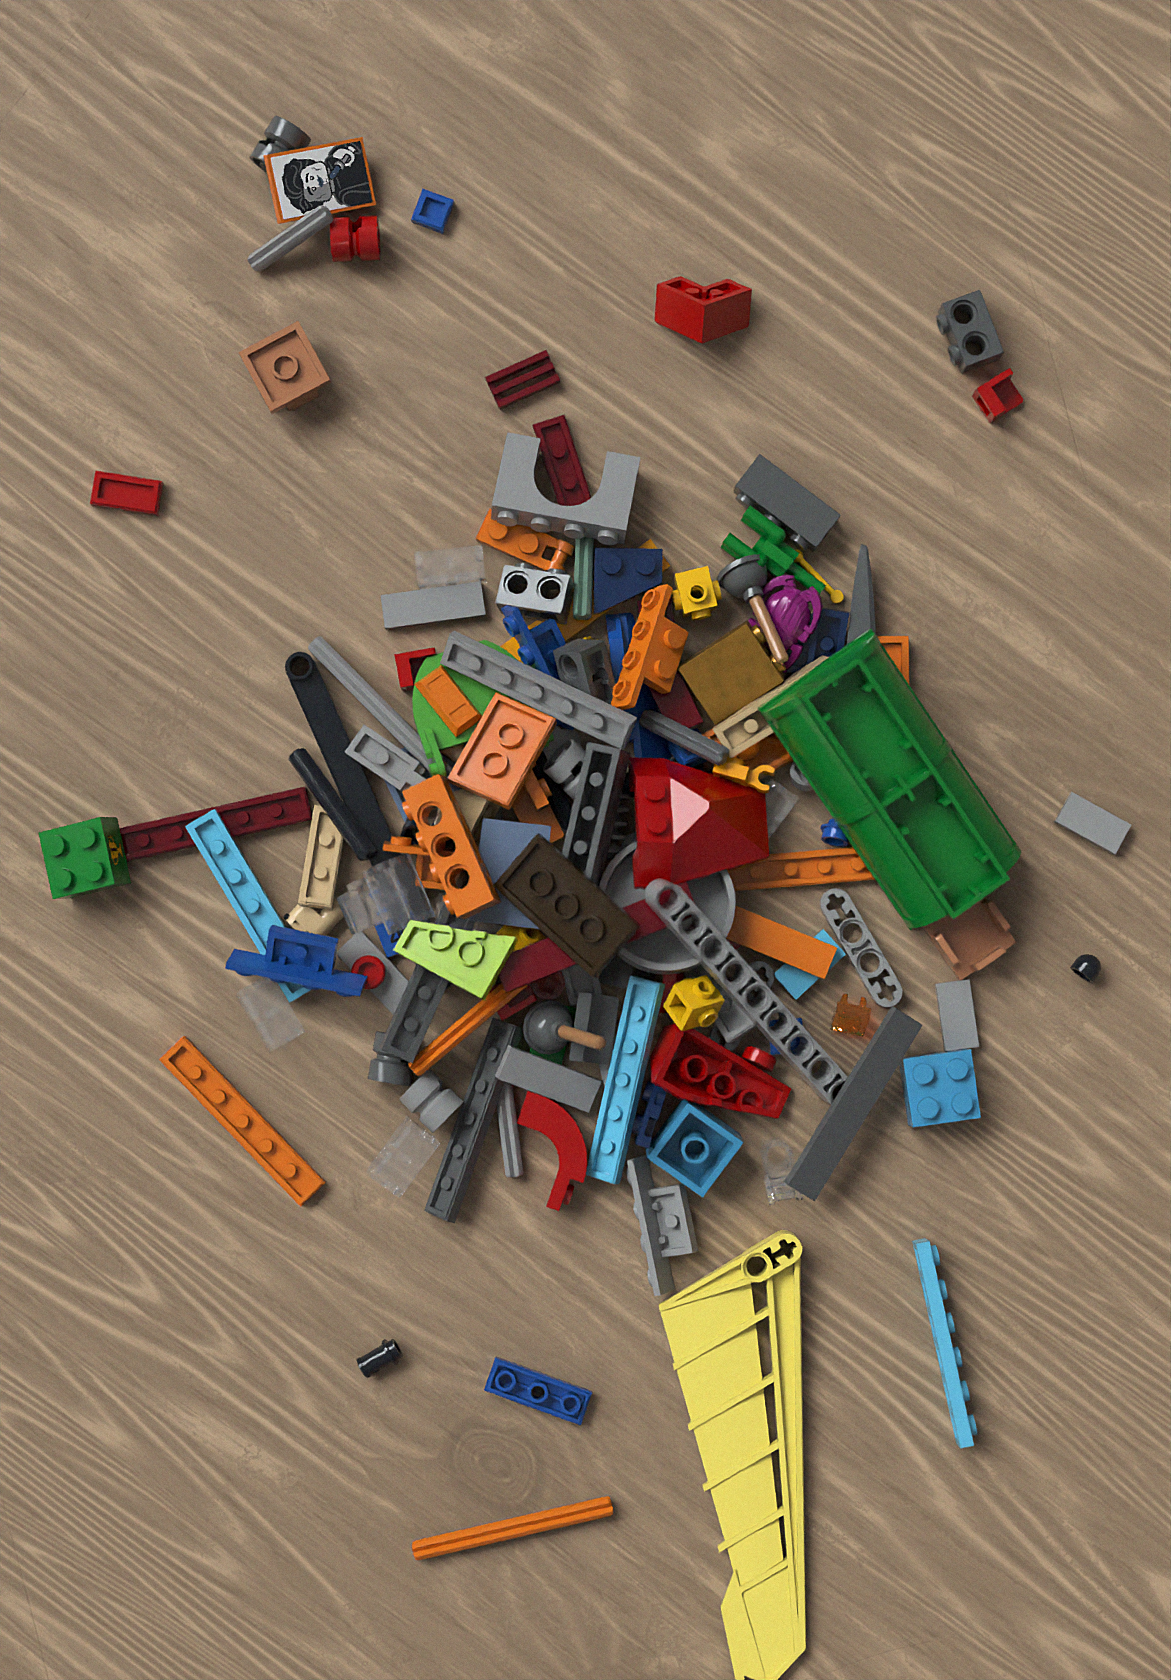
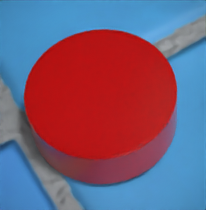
(371, 967)
(759, 1058)

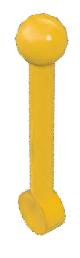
(836, 596)

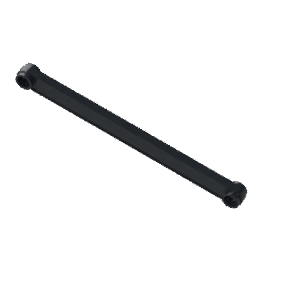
(345, 770)

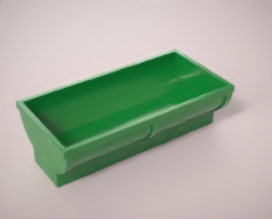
(892, 783)

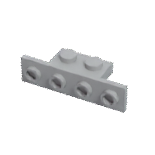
(663, 1222)

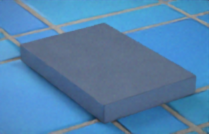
(499, 846)

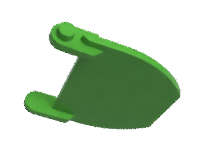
(431, 729)

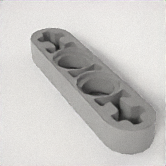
(856, 950)

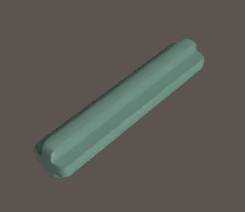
(583, 578)

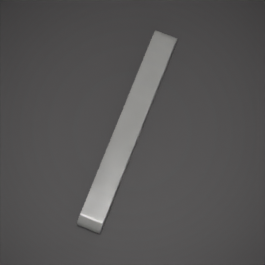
(739, 986)

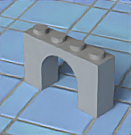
(599, 518)

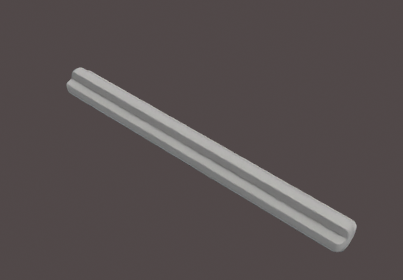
(371, 700)

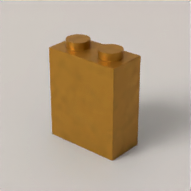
(732, 671)

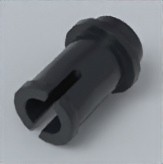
(380, 1357)

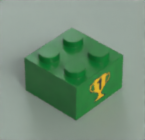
(84, 857)

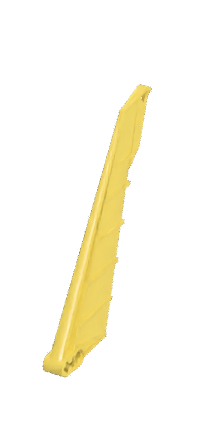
(723, 1385)

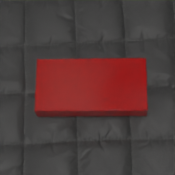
(126, 493)

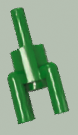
(771, 549)

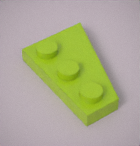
(458, 955)

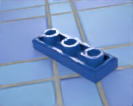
(559, 1398)

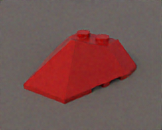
(692, 822)

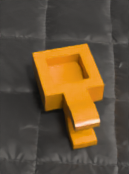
(737, 771)

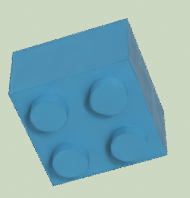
(939, 1087)
(694, 1146)

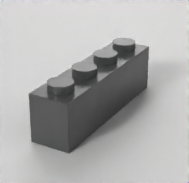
(595, 808)

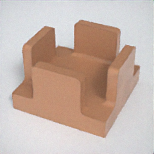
(285, 368)
(971, 938)

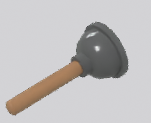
(746, 580)
(551, 1027)

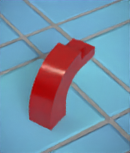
(562, 1129)

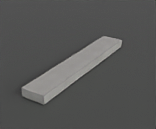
(538, 690)

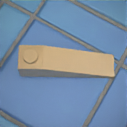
(748, 724)

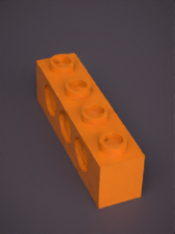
(479, 892)

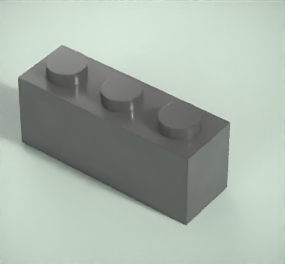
(786, 503)

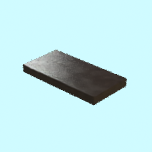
(567, 905)

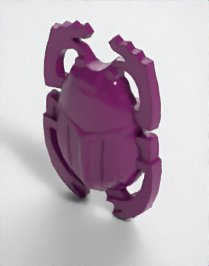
(791, 614)

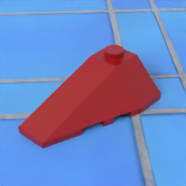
(711, 1075)

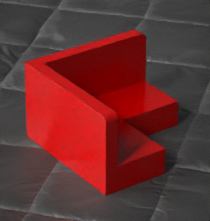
(700, 310)

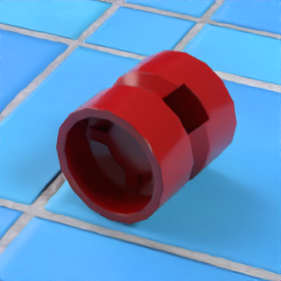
(355, 239)

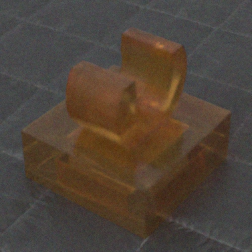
(850, 1017)

